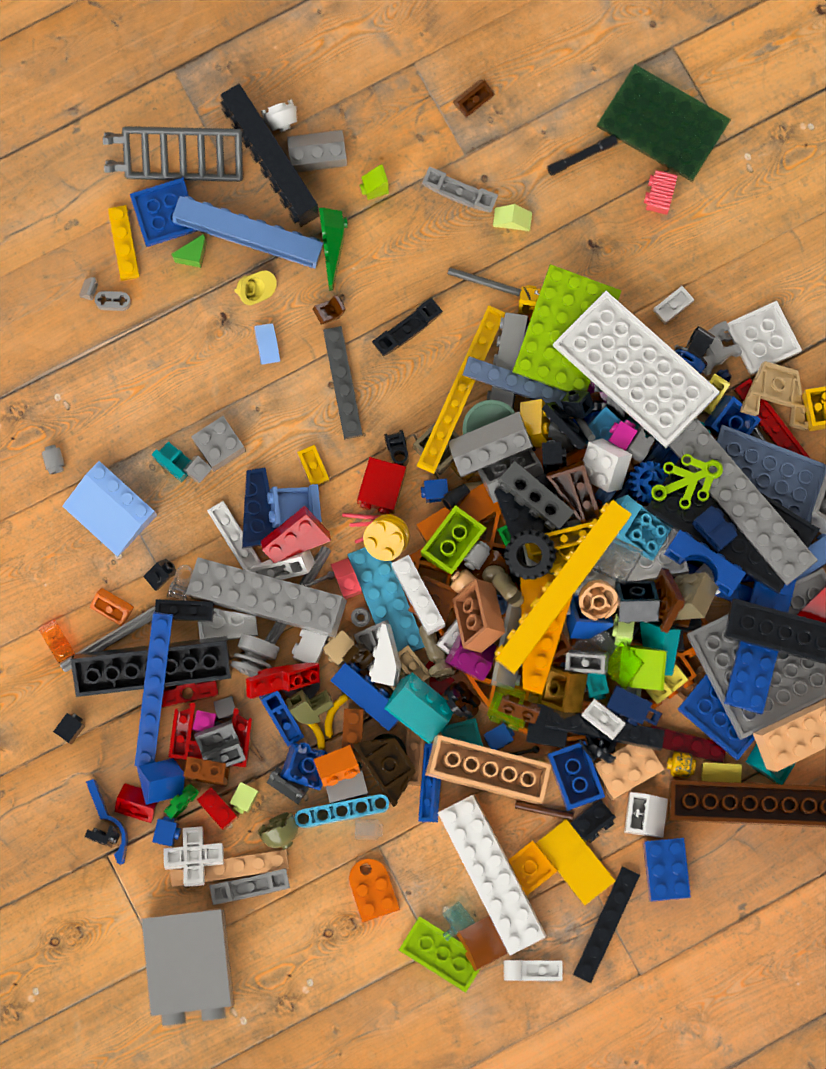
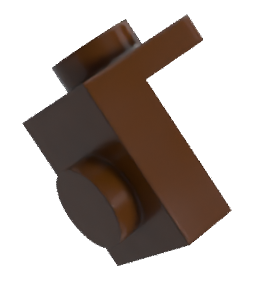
(329, 310)

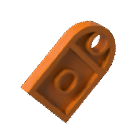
(372, 891)

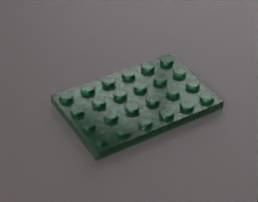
(663, 123)

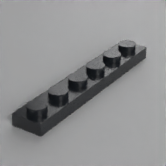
(629, 734)
(606, 925)

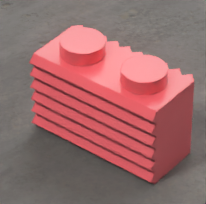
(661, 192)

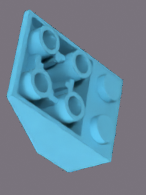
(642, 528)

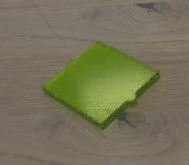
(624, 665)

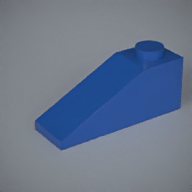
(282, 717)

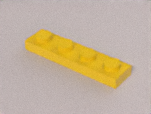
(123, 243)

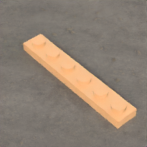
(238, 867)

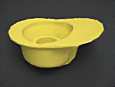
(256, 287)

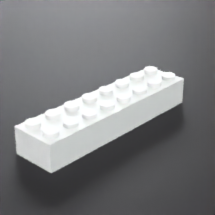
(492, 874)

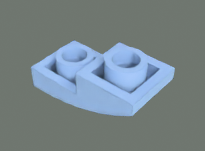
(267, 343)

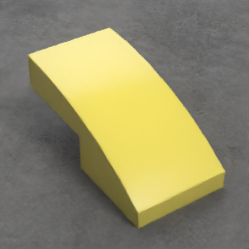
(671, 684)

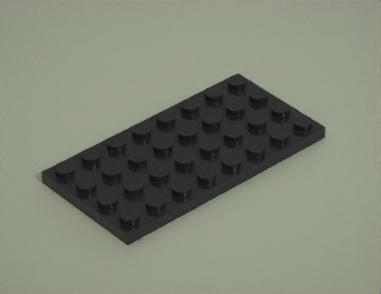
(740, 550)

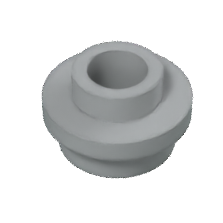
(358, 611)

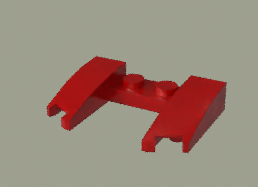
(182, 730)

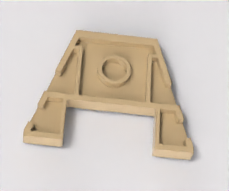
(779, 386)

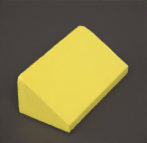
(721, 772)

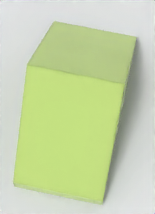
(512, 217)

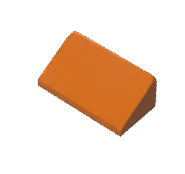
(111, 606)

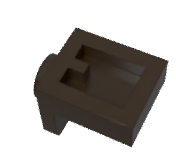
(360, 655)

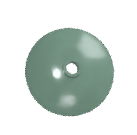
(484, 414)

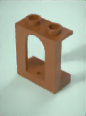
(206, 771)

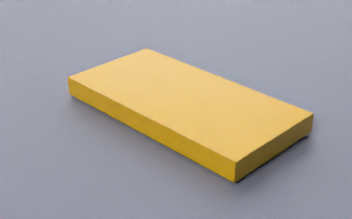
(575, 862)

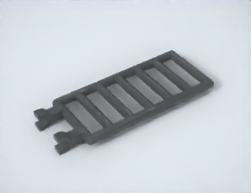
(124, 138)

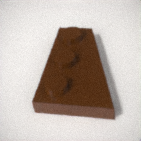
(670, 599)

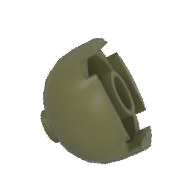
(280, 831)

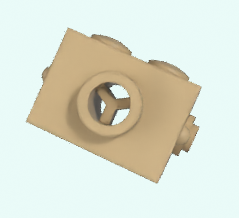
(338, 647)

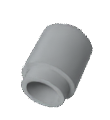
(53, 459)
(477, 555)

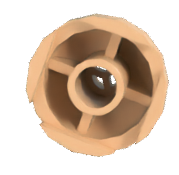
(598, 599)

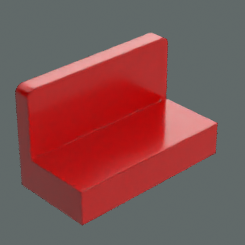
(132, 804)

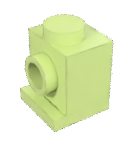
(622, 631)

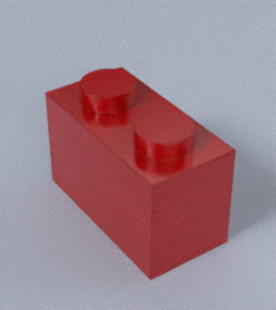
(217, 808)

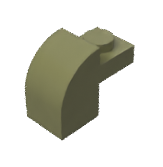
(308, 710)

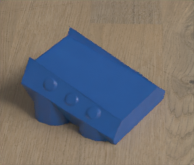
(300, 766)

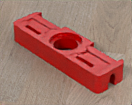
(200, 691)

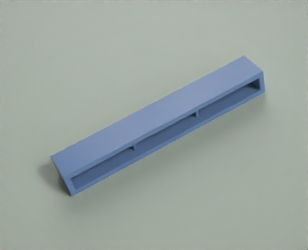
(247, 232)

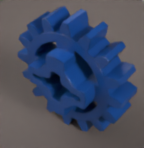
(646, 472)

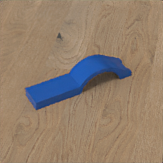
(120, 854)

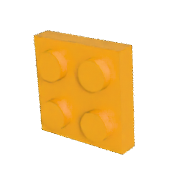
(531, 867)

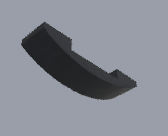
(408, 328)

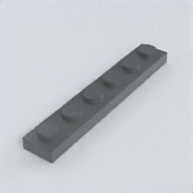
(342, 382)

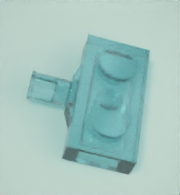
(458, 920)

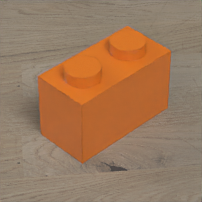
(337, 766)

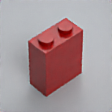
(381, 486)

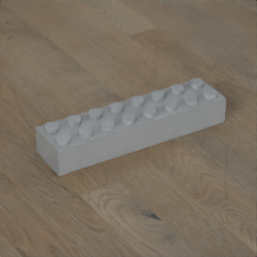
(266, 597)

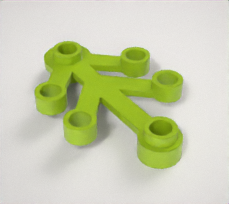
(689, 479)

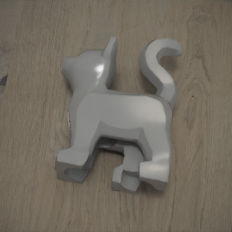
(717, 352)

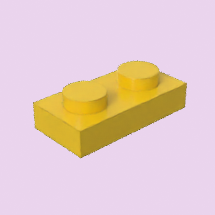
(313, 465)

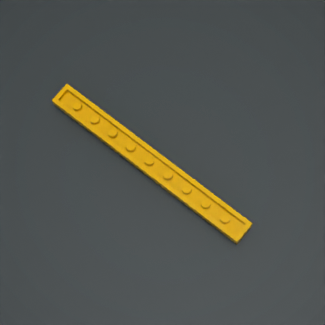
(459, 392)

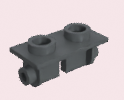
(288, 788)

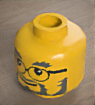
(681, 765)

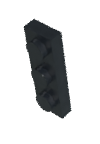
(566, 425)
(186, 610)

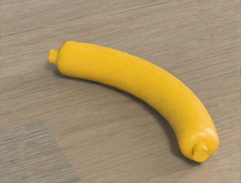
(331, 712)
(319, 735)

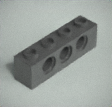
(533, 486)

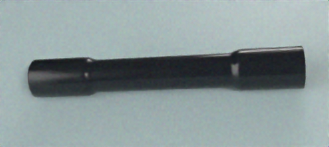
(563, 164)

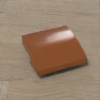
(482, 943)

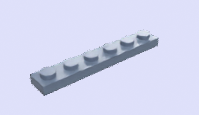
(511, 382)

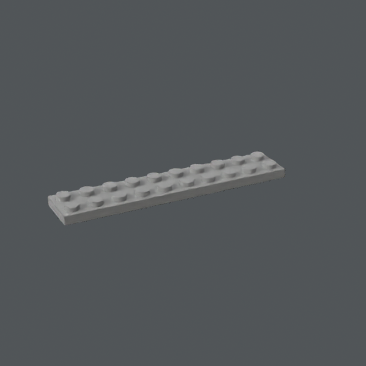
(746, 505)

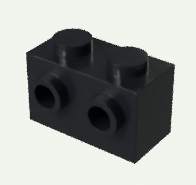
(553, 456)

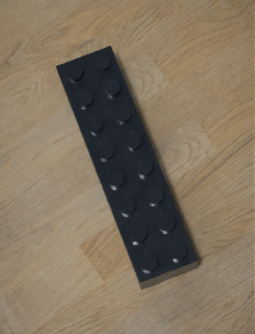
(270, 156)
(126, 667)

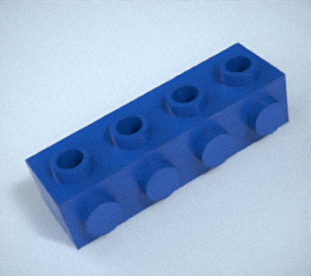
(365, 694)

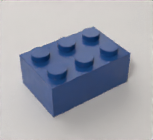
(575, 776)
(666, 869)

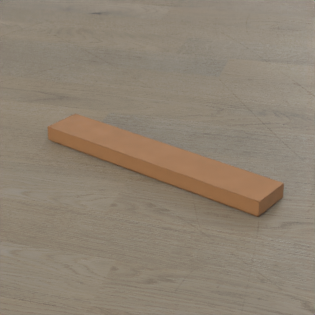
(415, 752)

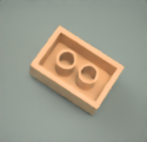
(629, 769)

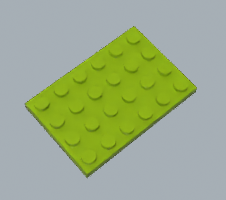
(558, 306)

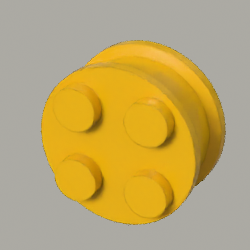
(386, 537)

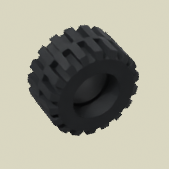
(513, 554)

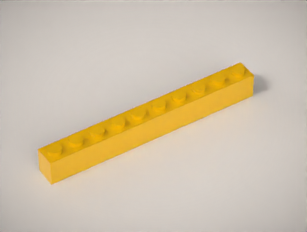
(563, 587)

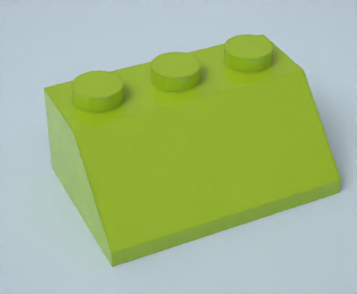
(453, 540)

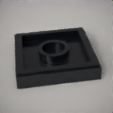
(540, 735)

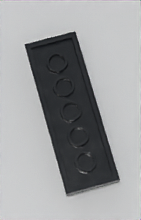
(776, 630)

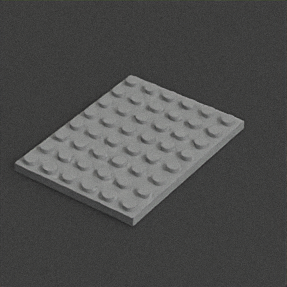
(794, 681)

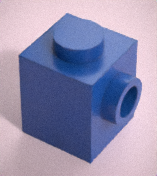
(166, 832)

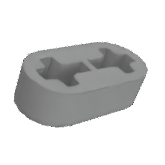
(112, 305)

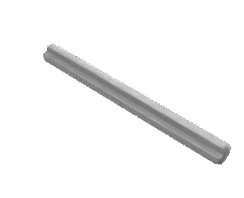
(319, 560)
(113, 637)

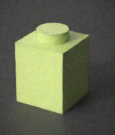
(244, 798)

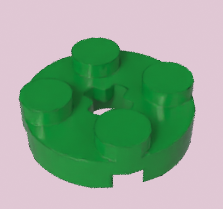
(179, 803)

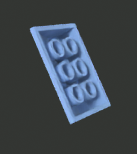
(109, 509)

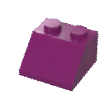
(469, 661)

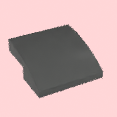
(220, 744)

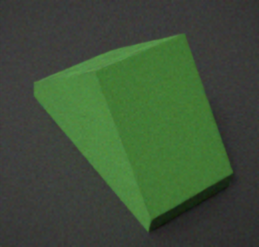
(191, 253)

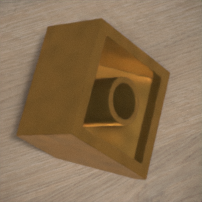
(564, 690)

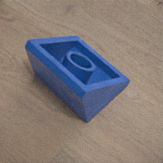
(161, 780)

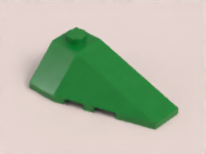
(333, 237)

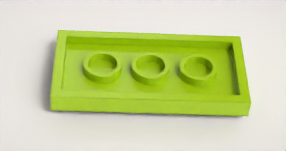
(443, 957)

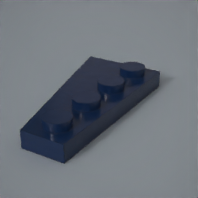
(256, 508)

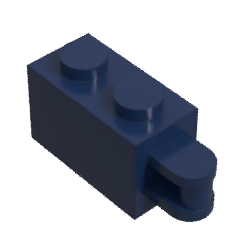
(632, 707)

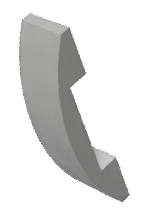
(458, 191)
(249, 887)

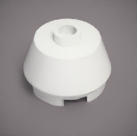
(280, 116)

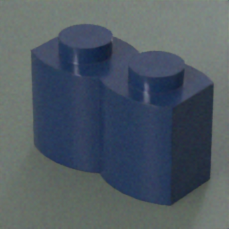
(715, 528)

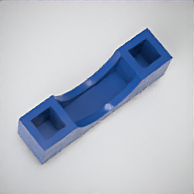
(725, 574)

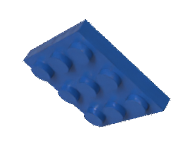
(156, 209)

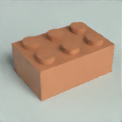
(478, 616)

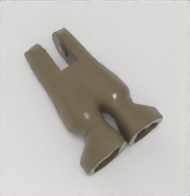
(503, 584)
(441, 669)

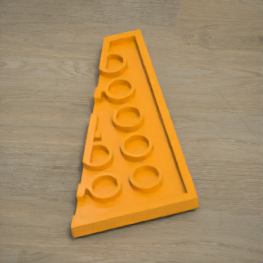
(539, 661)

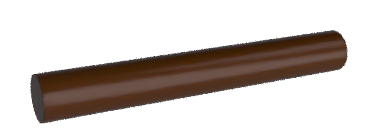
(544, 810)

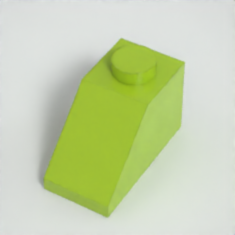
(374, 183)

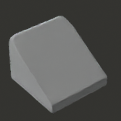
(89, 288)
(224, 708)

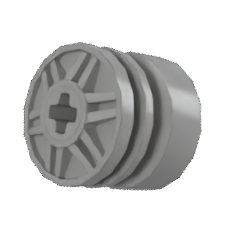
(255, 655)

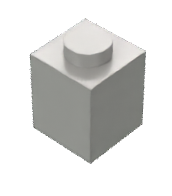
(197, 469)

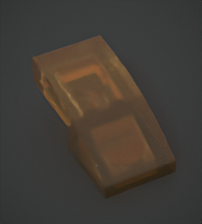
(56, 641)

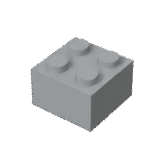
(218, 443)

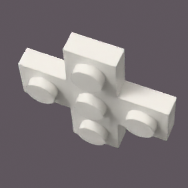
(193, 856)

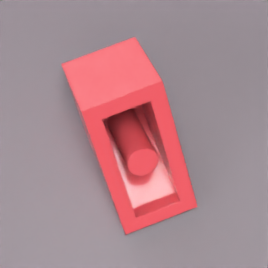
(346, 578)

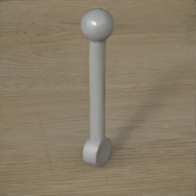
(330, 575)

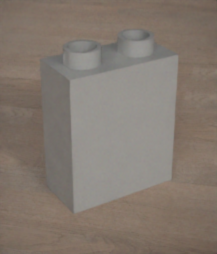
(188, 965)

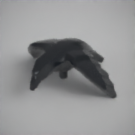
(599, 749)

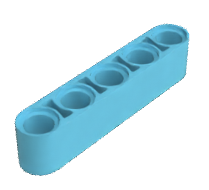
(332, 811)

